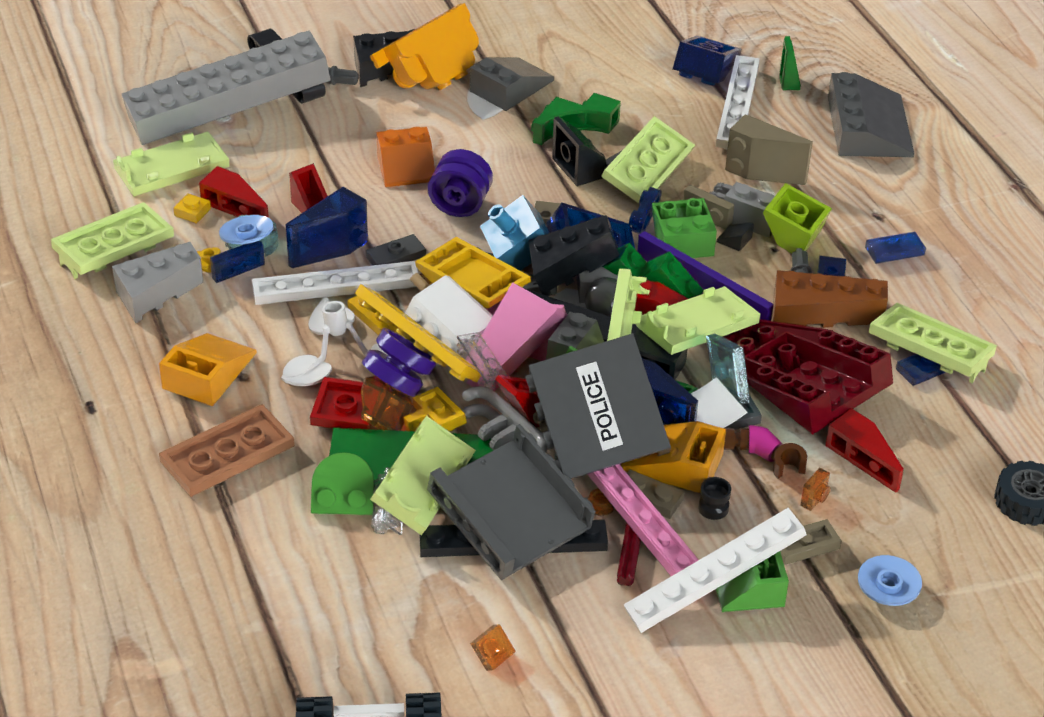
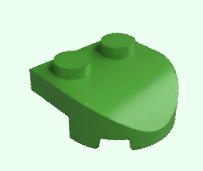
(342, 486)

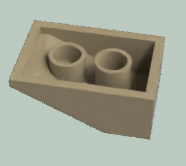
(767, 152)

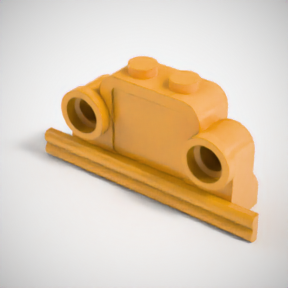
(432, 51)

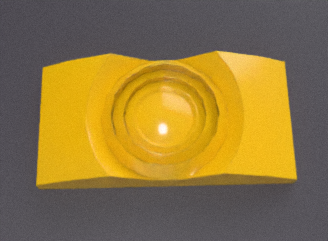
(473, 269)

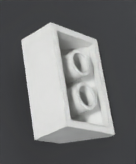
(448, 311)

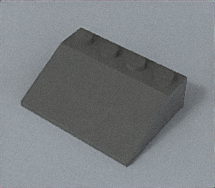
(867, 118)

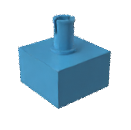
(510, 231)

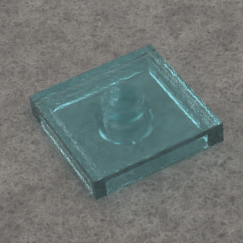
(728, 366)

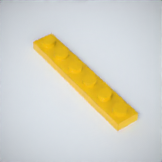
(423, 338)

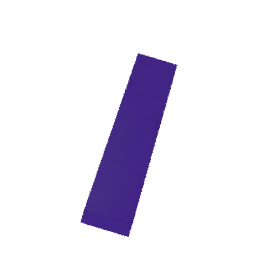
(652, 247)

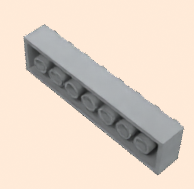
(226, 87)

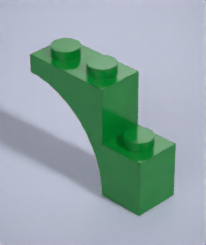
(595, 114)
(661, 269)

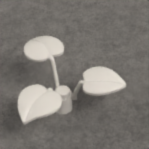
(326, 319)

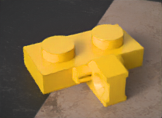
(436, 406)

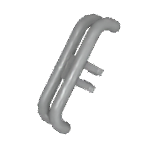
(500, 427)

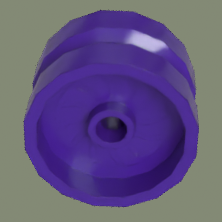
(460, 183)
(397, 366)

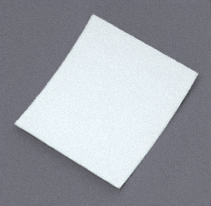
(717, 405)

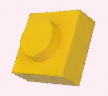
(192, 208)

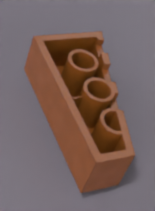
(827, 299)

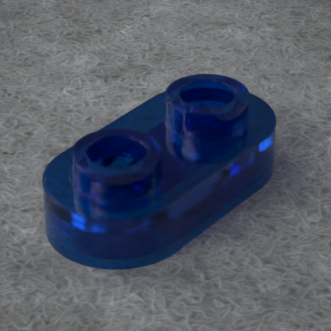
(641, 218)

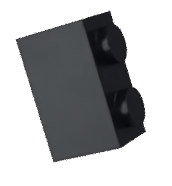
(576, 154)

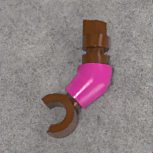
(766, 445)

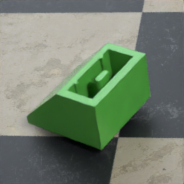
(685, 226)
(756, 588)

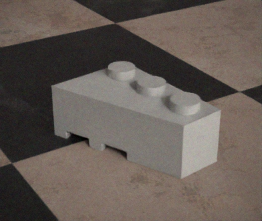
(157, 277)

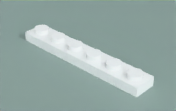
(738, 96)
(333, 282)
(715, 569)

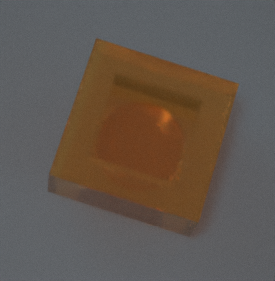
(815, 489)
(493, 647)

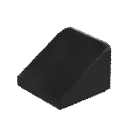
(736, 235)

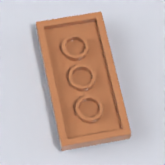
(226, 450)

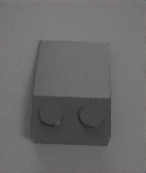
(506, 80)

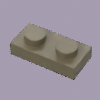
(719, 209)
(662, 496)
(819, 540)

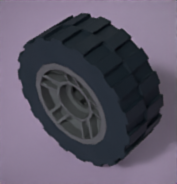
(1021, 492)

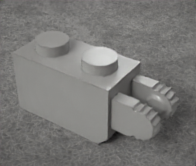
(748, 205)

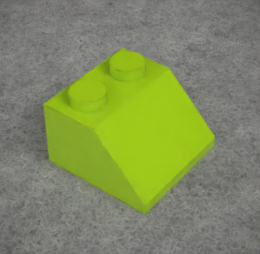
(795, 218)

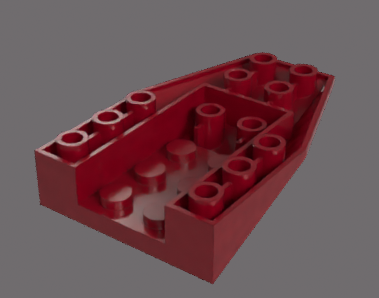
(811, 370)

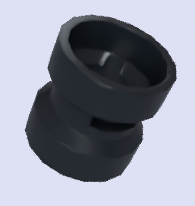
(714, 498)

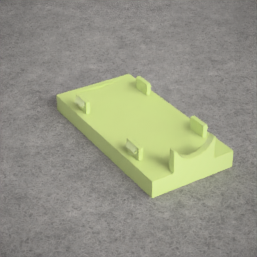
(648, 159)
(170, 163)
(111, 239)
(624, 304)
(691, 320)
(933, 340)
(406, 483)

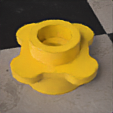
(205, 256)

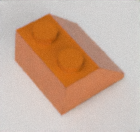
(405, 156)

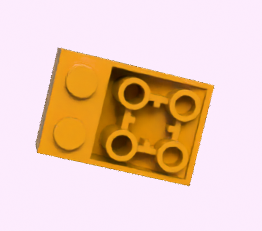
(203, 367)
(692, 456)

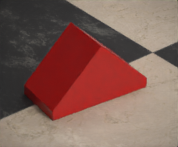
(306, 188)

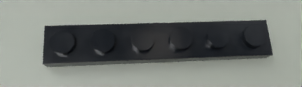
(450, 541)

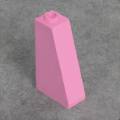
(519, 328)

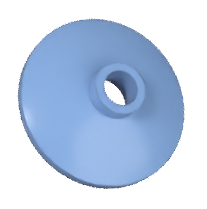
(246, 229)
(889, 580)

